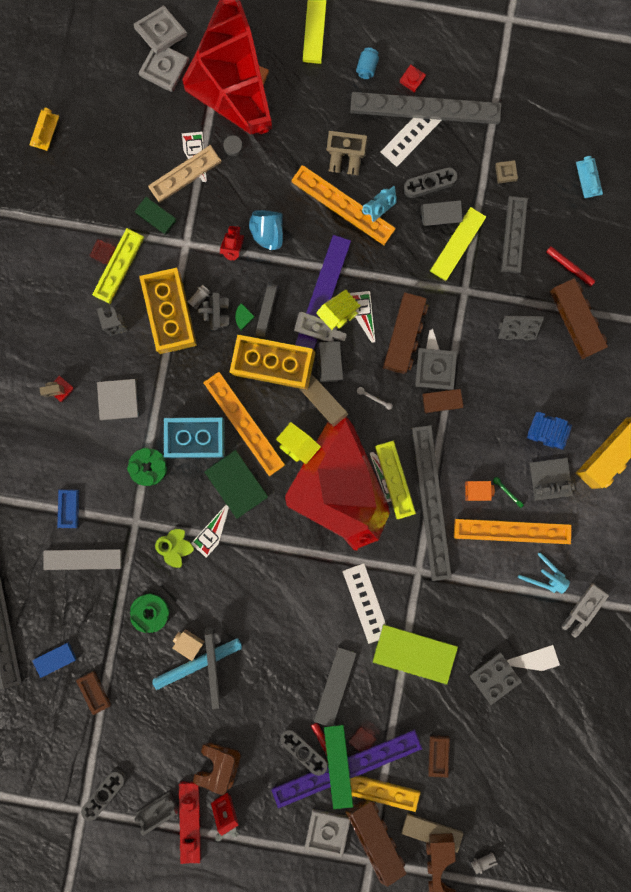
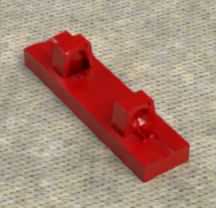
(189, 822)

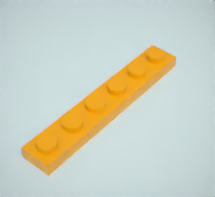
(342, 204)
(244, 424)
(512, 531)

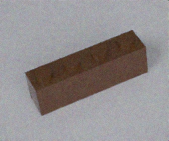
(578, 318)
(405, 332)
(376, 842)

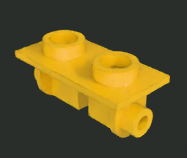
(44, 129)

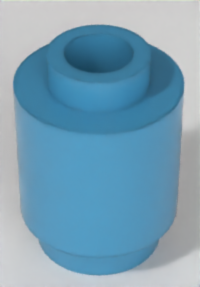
(367, 63)

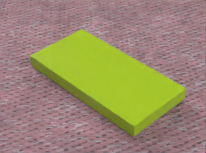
(415, 654)

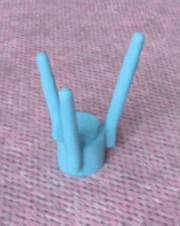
(558, 582)

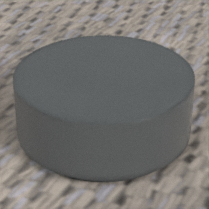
(233, 145)

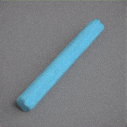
(195, 664)

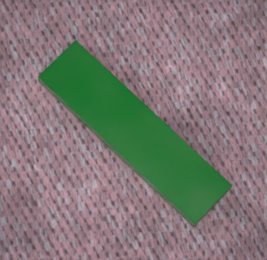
(338, 767)

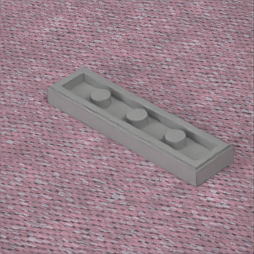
(82, 559)

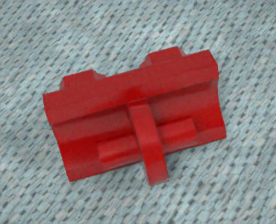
(232, 243)

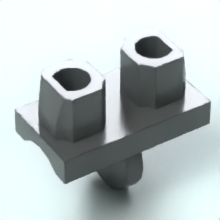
(212, 310)

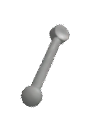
(360, 391)

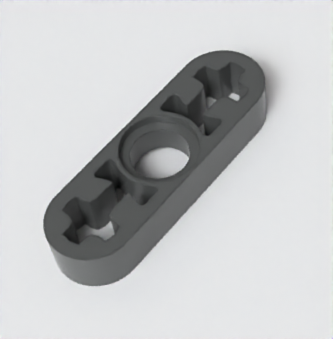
(434, 175)
(266, 310)
(290, 746)
(84, 811)

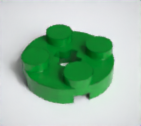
(136, 467)
(138, 613)

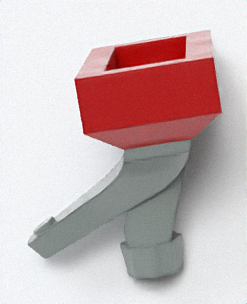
(225, 817)

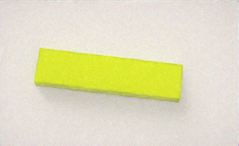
(314, 31)
(458, 244)
(118, 266)
(395, 480)

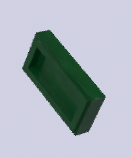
(155, 215)

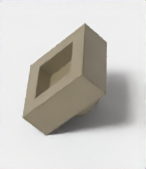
(506, 172)
(51, 389)

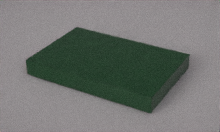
(236, 484)

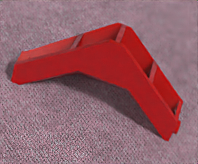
(227, 70)
(341, 488)

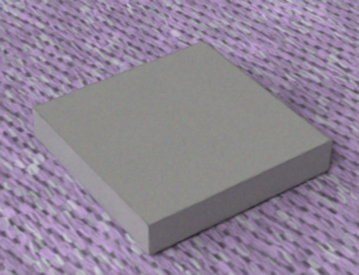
(160, 29)
(164, 68)
(117, 399)
(327, 833)

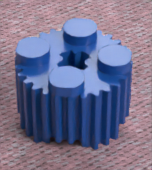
(549, 430)

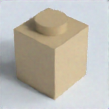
(187, 644)

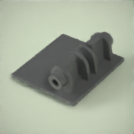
(520, 327)
(551, 479)
(495, 678)

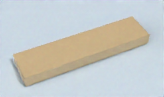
(184, 174)

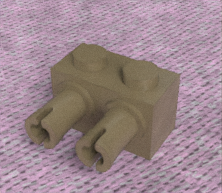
(348, 144)

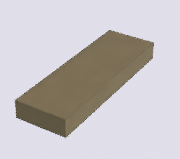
(324, 402)
(421, 828)

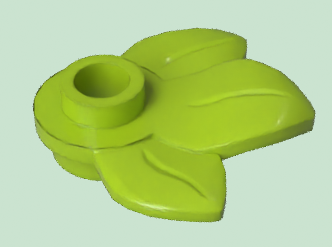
(177, 547)

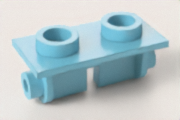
(589, 177)
(380, 204)

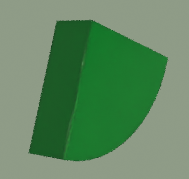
(243, 317)

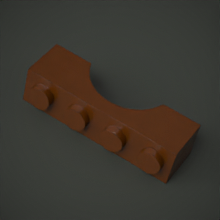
(442, 853)

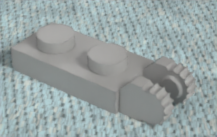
(585, 609)

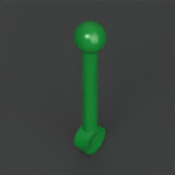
(497, 481)

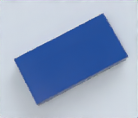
(68, 508)
(54, 660)

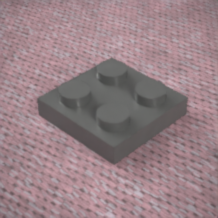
(435, 369)

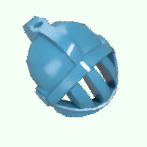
(267, 228)

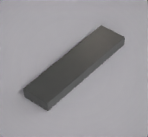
(514, 234)
(212, 668)
(335, 686)

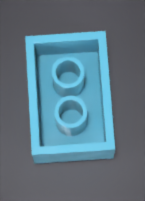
(194, 438)

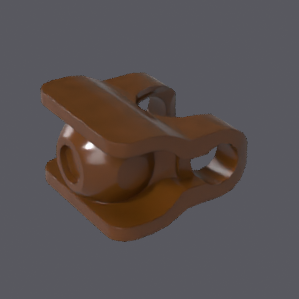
(224, 771)

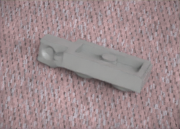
(317, 328)

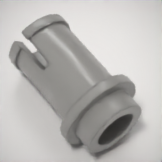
(199, 296)
(484, 863)

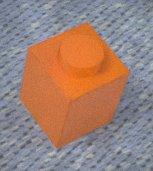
(479, 491)

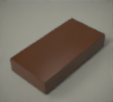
(442, 401)
(93, 692)
(439, 756)

